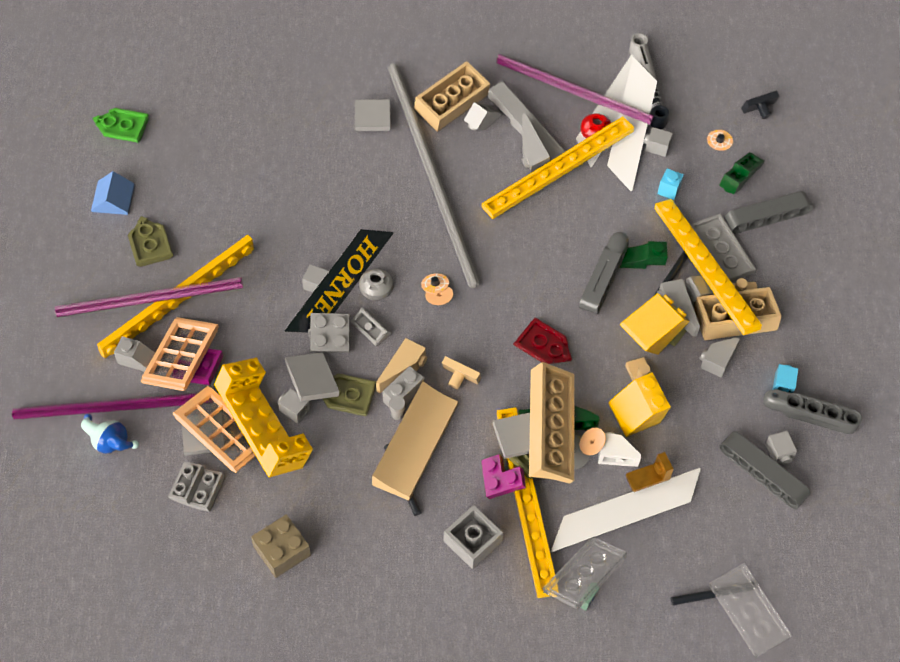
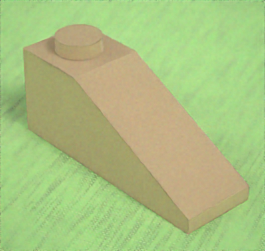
(407, 355)

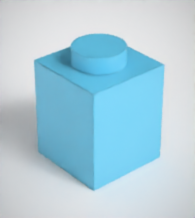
(670, 184)
(785, 378)

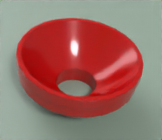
(587, 126)

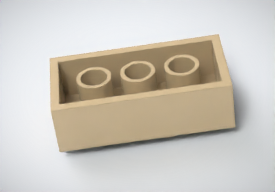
(451, 96)
(717, 323)

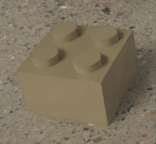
(281, 546)

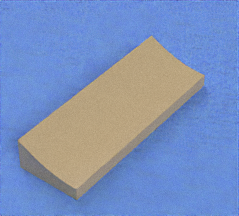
(551, 423)
(414, 442)

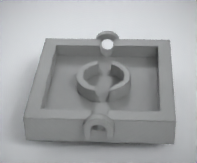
(329, 333)

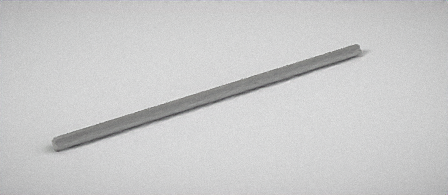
(433, 176)

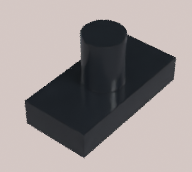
(761, 103)

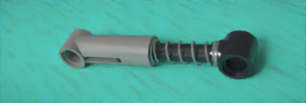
(641, 53)

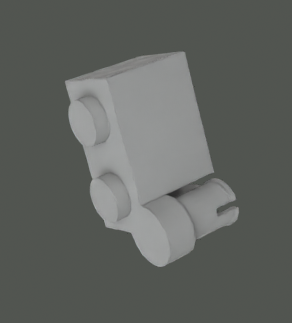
(402, 391)

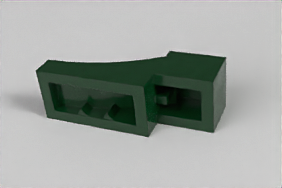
(740, 173)
(648, 254)

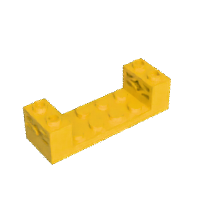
(240, 391)

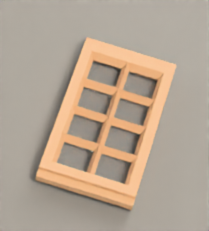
(180, 354)
(200, 418)

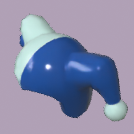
(107, 435)

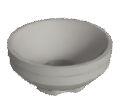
(376, 290)

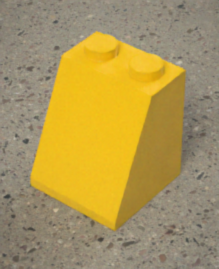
(655, 323)
(640, 405)

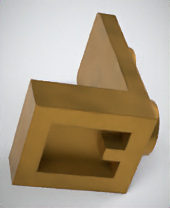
(651, 474)

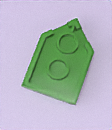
(122, 124)

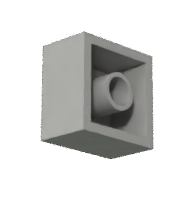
(473, 537)

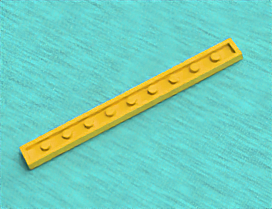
(557, 167)
(708, 267)
(158, 309)
(532, 526)

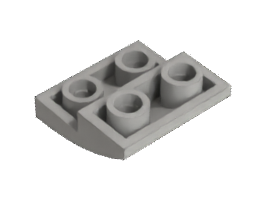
(196, 486)

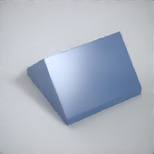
(113, 195)

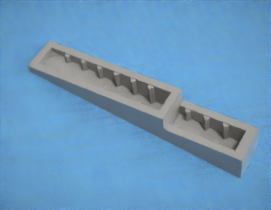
(514, 108)

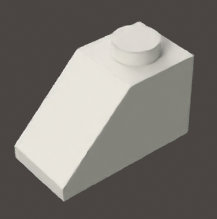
(618, 451)

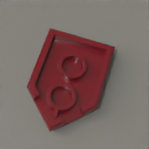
(544, 343)

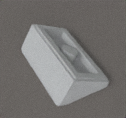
(370, 326)

